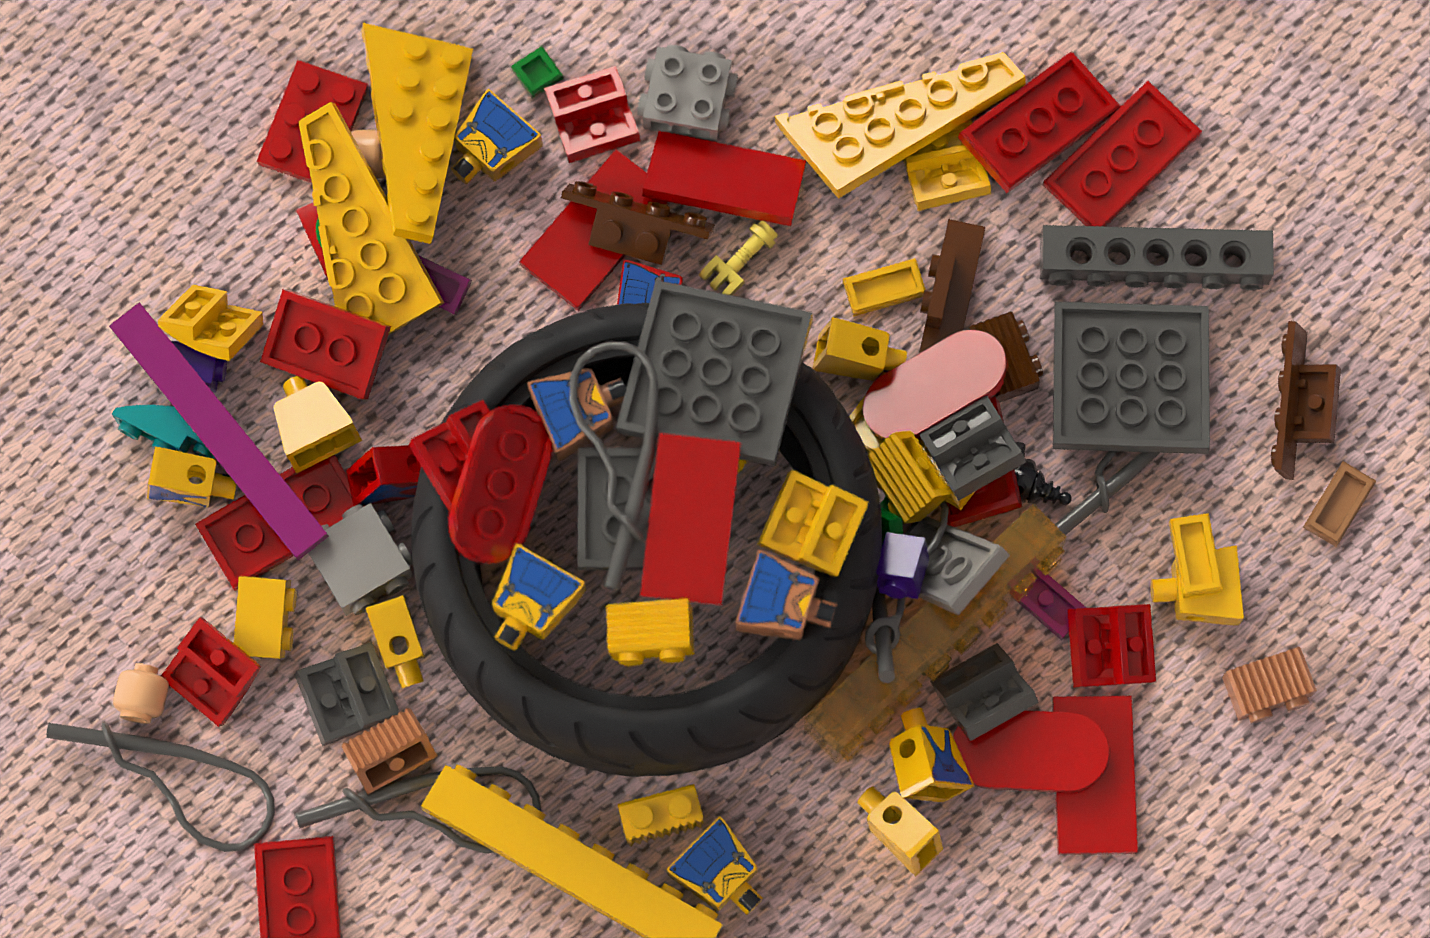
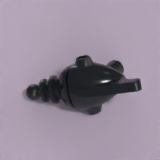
(1033, 484)

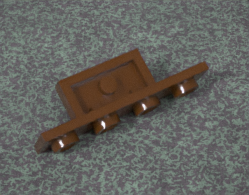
(634, 227)
(953, 283)
(1306, 404)

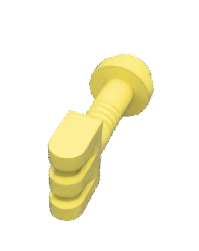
(762, 235)

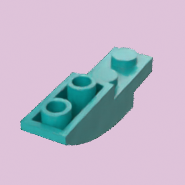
(160, 425)

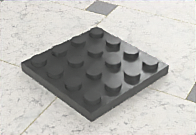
(720, 368)
(1131, 377)

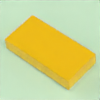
(884, 287)
(1195, 555)

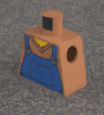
(553, 405)
(781, 600)

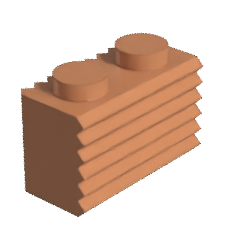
(1269, 685)
(389, 751)

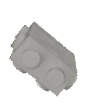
(687, 93)
(362, 559)

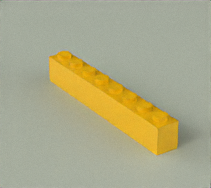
(563, 860)

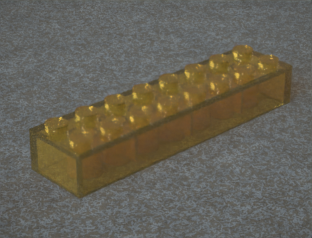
(931, 639)

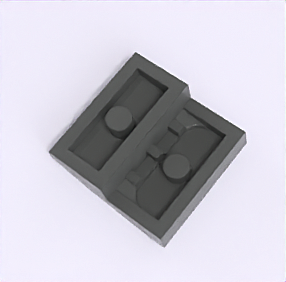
(972, 448)
(984, 691)
(346, 693)

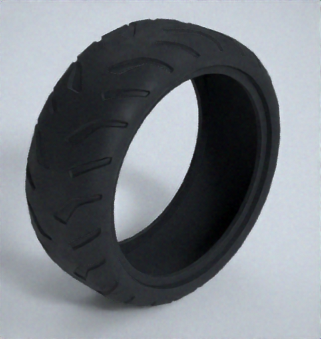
(647, 732)

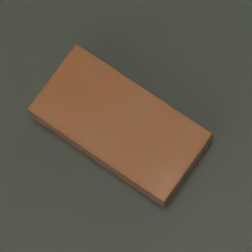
(1339, 504)

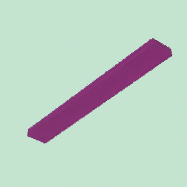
(219, 431)

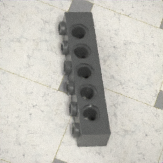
(1250, 246)

